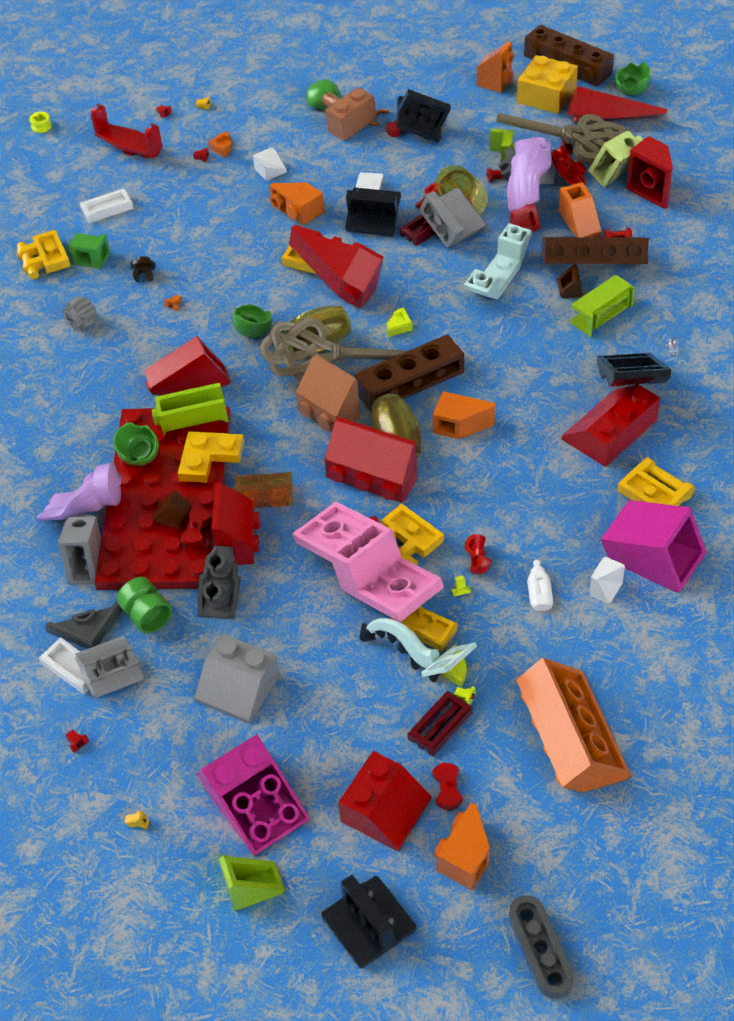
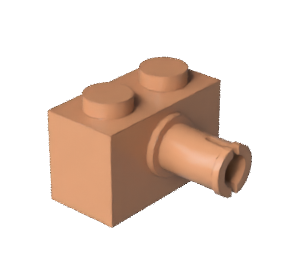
(349, 114)

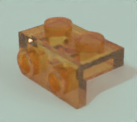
(266, 489)

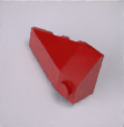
(608, 106)
(345, 268)

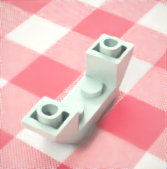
(505, 265)

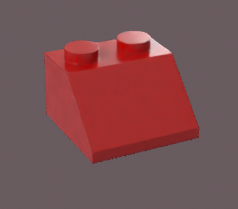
(650, 171)
(235, 523)
(383, 801)

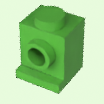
(89, 250)

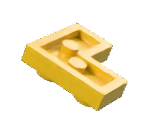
(205, 447)

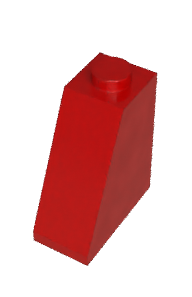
(185, 369)

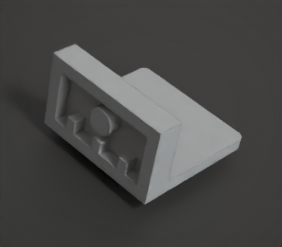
(451, 216)

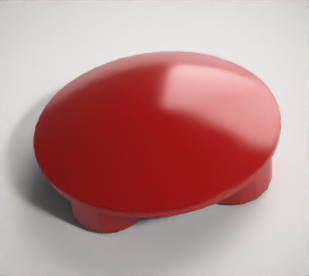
(569, 170)

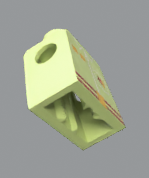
(617, 149)

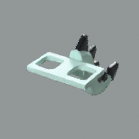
(410, 644)

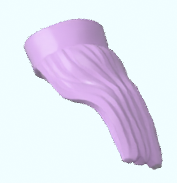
(529, 163)
(97, 490)

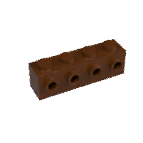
(593, 63)

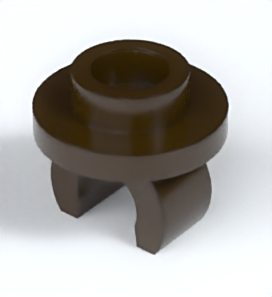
(143, 265)

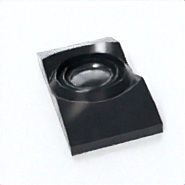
(632, 369)

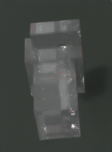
(671, 344)

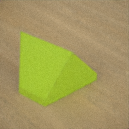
(250, 880)

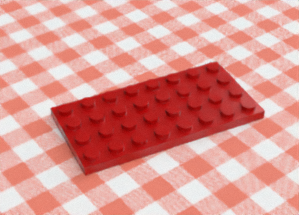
(131, 539)

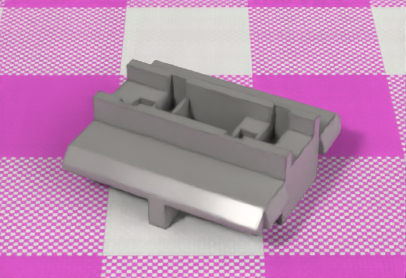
(109, 667)

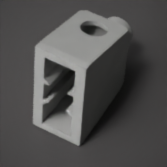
(79, 537)

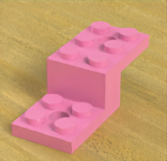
(368, 561)

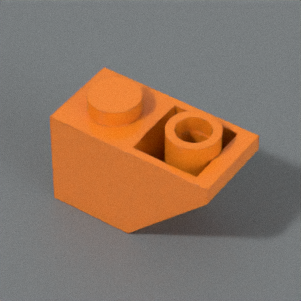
(495, 69)
(297, 200)
(579, 211)
(462, 415)
(465, 851)

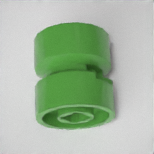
(144, 605)

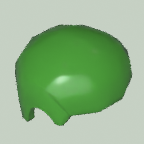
(633, 79)
(317, 90)
(251, 321)
(136, 444)

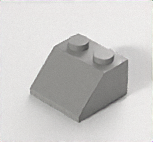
(236, 678)

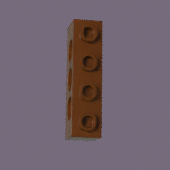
(595, 250)
(411, 371)

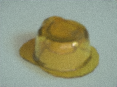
(459, 177)

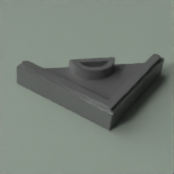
(86, 627)

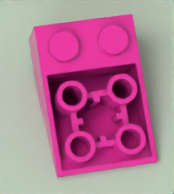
(253, 795)

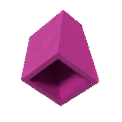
(656, 542)

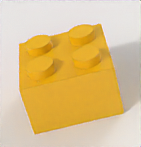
(546, 84)

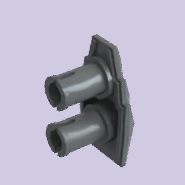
(219, 584)

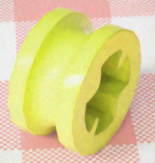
(40, 122)

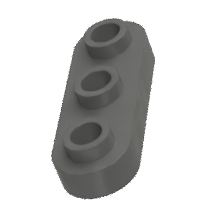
(541, 933)

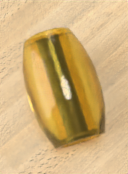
(333, 318)
(396, 417)

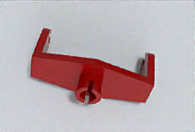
(124, 138)

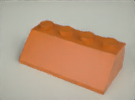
(572, 727)

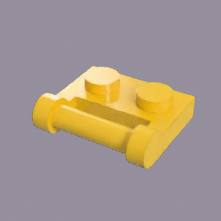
(642, 487)

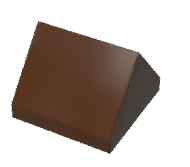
(570, 283)
(172, 510)

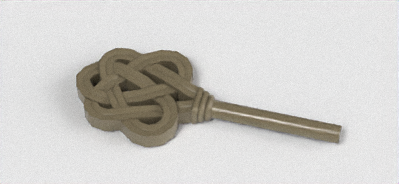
(586, 136)
(281, 341)

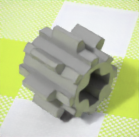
(79, 313)

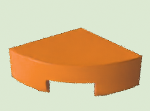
(221, 144)

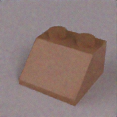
(327, 394)

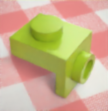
(501, 140)

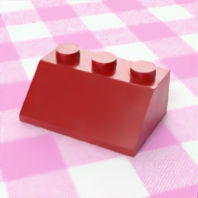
(614, 423)
(371, 460)

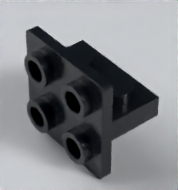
(421, 115)
(372, 211)
(367, 920)

